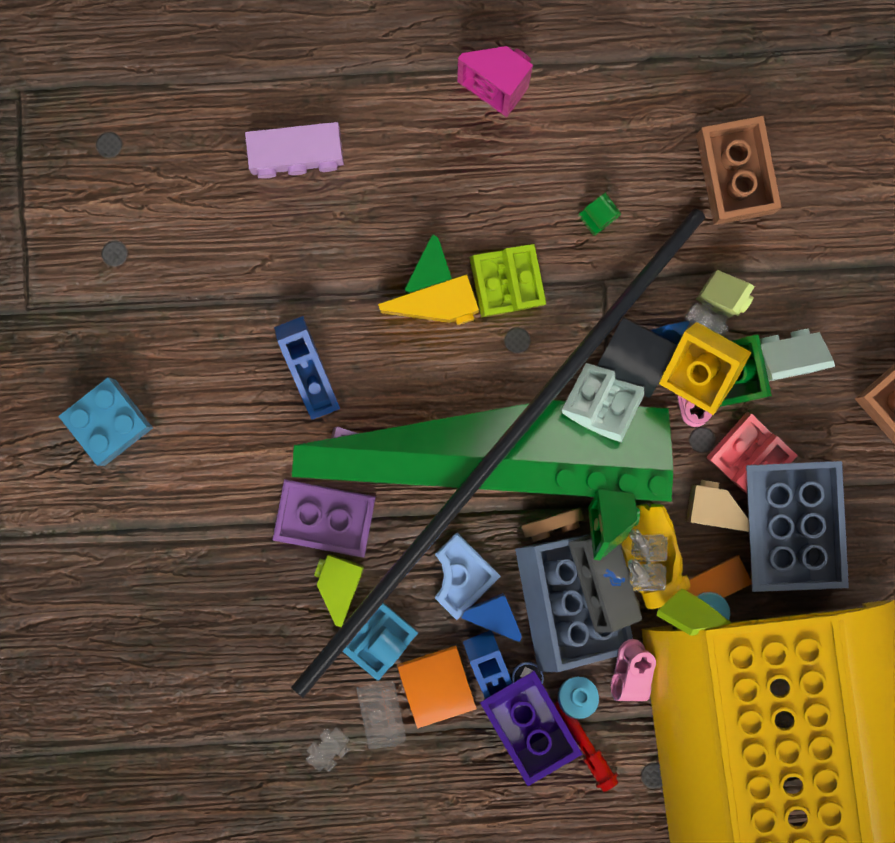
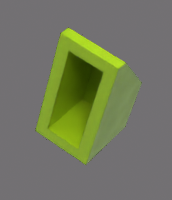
(338, 585)

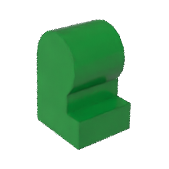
(599, 214)

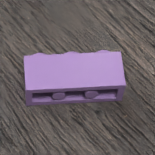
(294, 149)

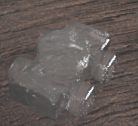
(703, 315)
(331, 744)

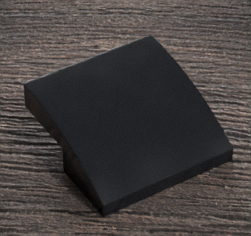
(638, 355)

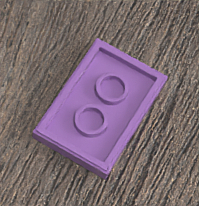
(324, 518)

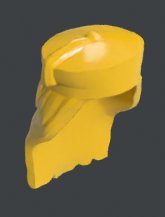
(656, 521)

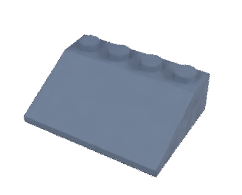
(797, 526)
(558, 609)

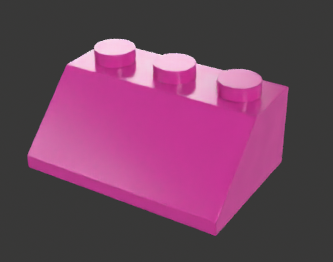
(496, 76)

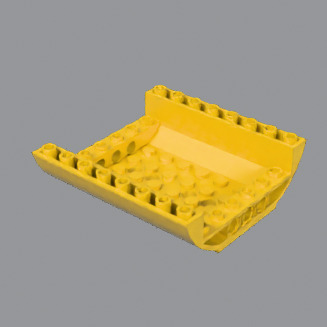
(728, 757)

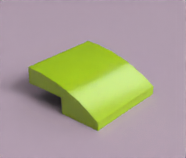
(507, 280)

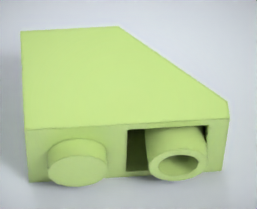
(726, 294)

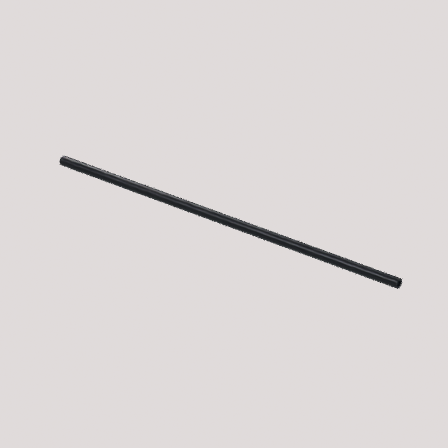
(496, 455)

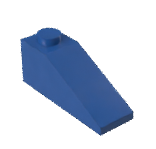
(306, 367)
(487, 663)

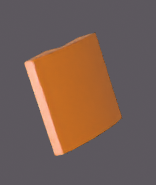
(436, 686)

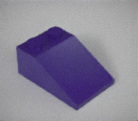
(531, 728)

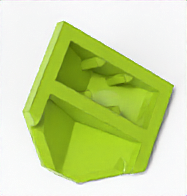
(690, 613)

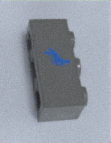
(605, 586)

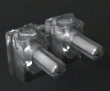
(644, 551)

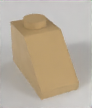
(715, 507)

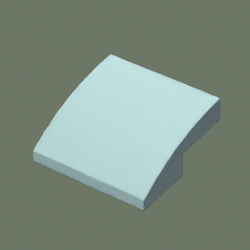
(603, 402)

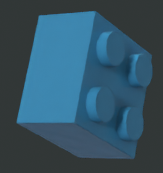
(105, 422)

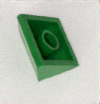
(753, 379)

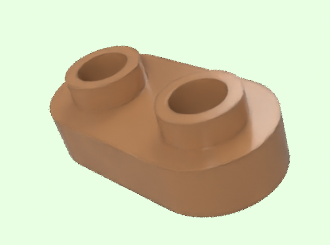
(540, 528)

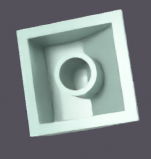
(796, 355)

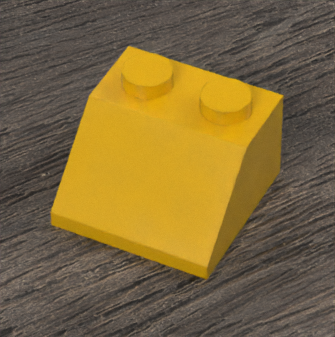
(704, 367)

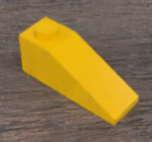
(441, 302)

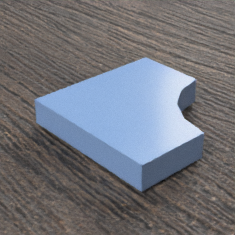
(465, 576)

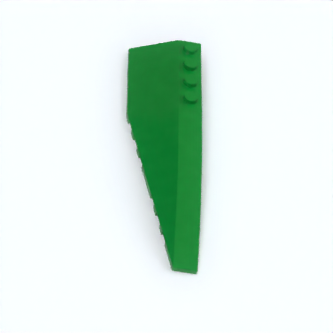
(548, 459)

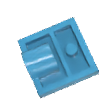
(380, 642)

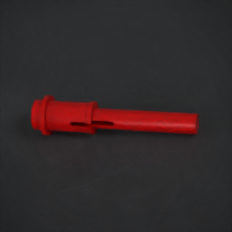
(593, 758)

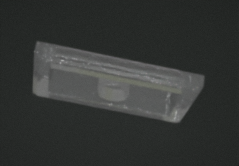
(381, 715)

